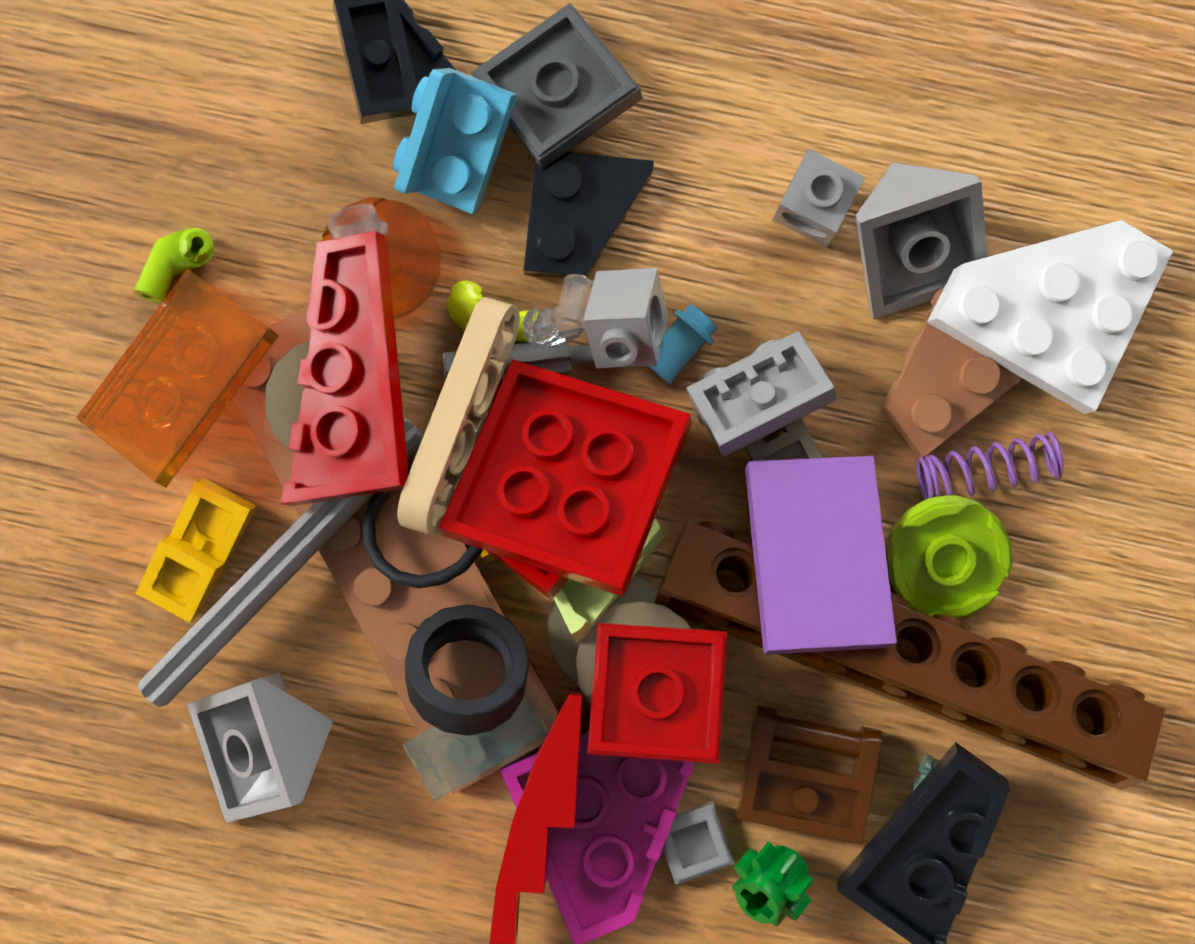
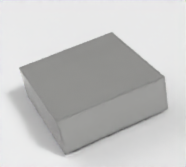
(696, 844)

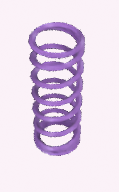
(929, 479)

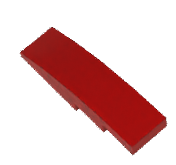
(545, 803)

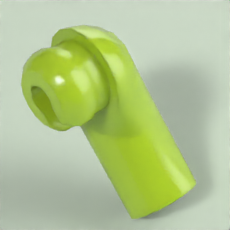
(171, 258)

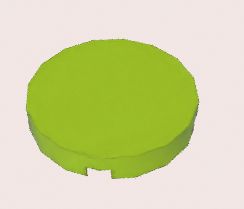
(948, 556)

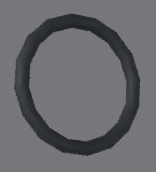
(392, 572)

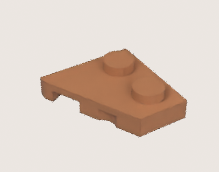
(941, 388)

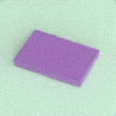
(819, 555)

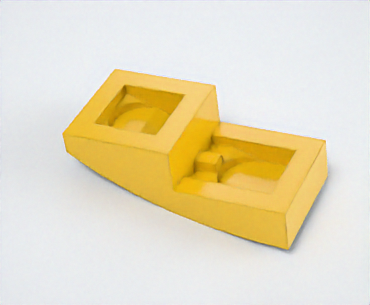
(196, 550)

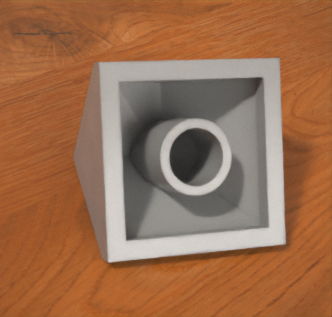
(916, 233)
(259, 746)

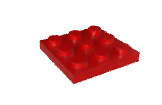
(567, 477)

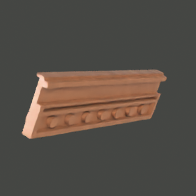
(389, 610)

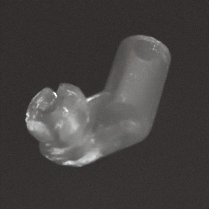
(562, 322)

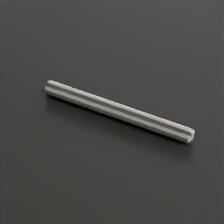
(254, 591)

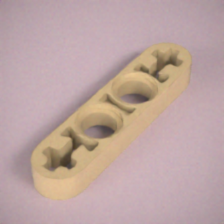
(458, 415)

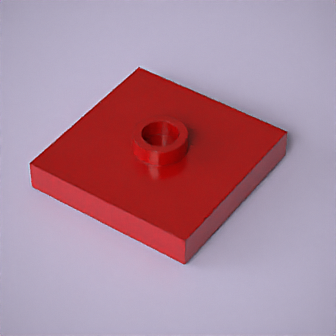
(657, 693)

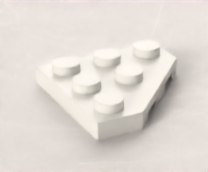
(1056, 307)

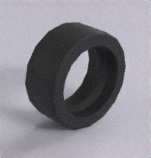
(476, 625)

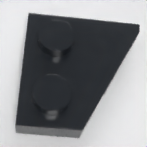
(385, 55)
(578, 209)

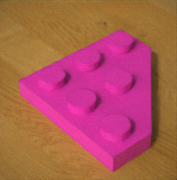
(617, 836)

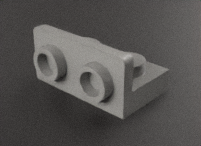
(760, 393)

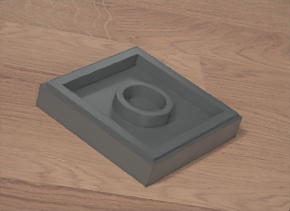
(563, 85)

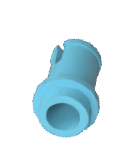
(683, 341)

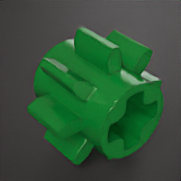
(772, 884)

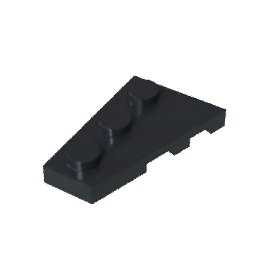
(926, 852)

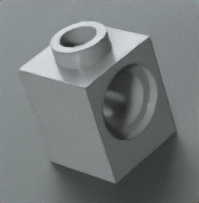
(818, 198)
(626, 318)

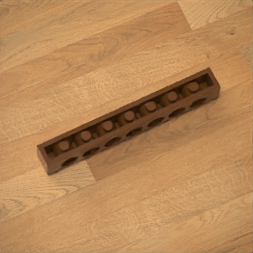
(1123, 722)

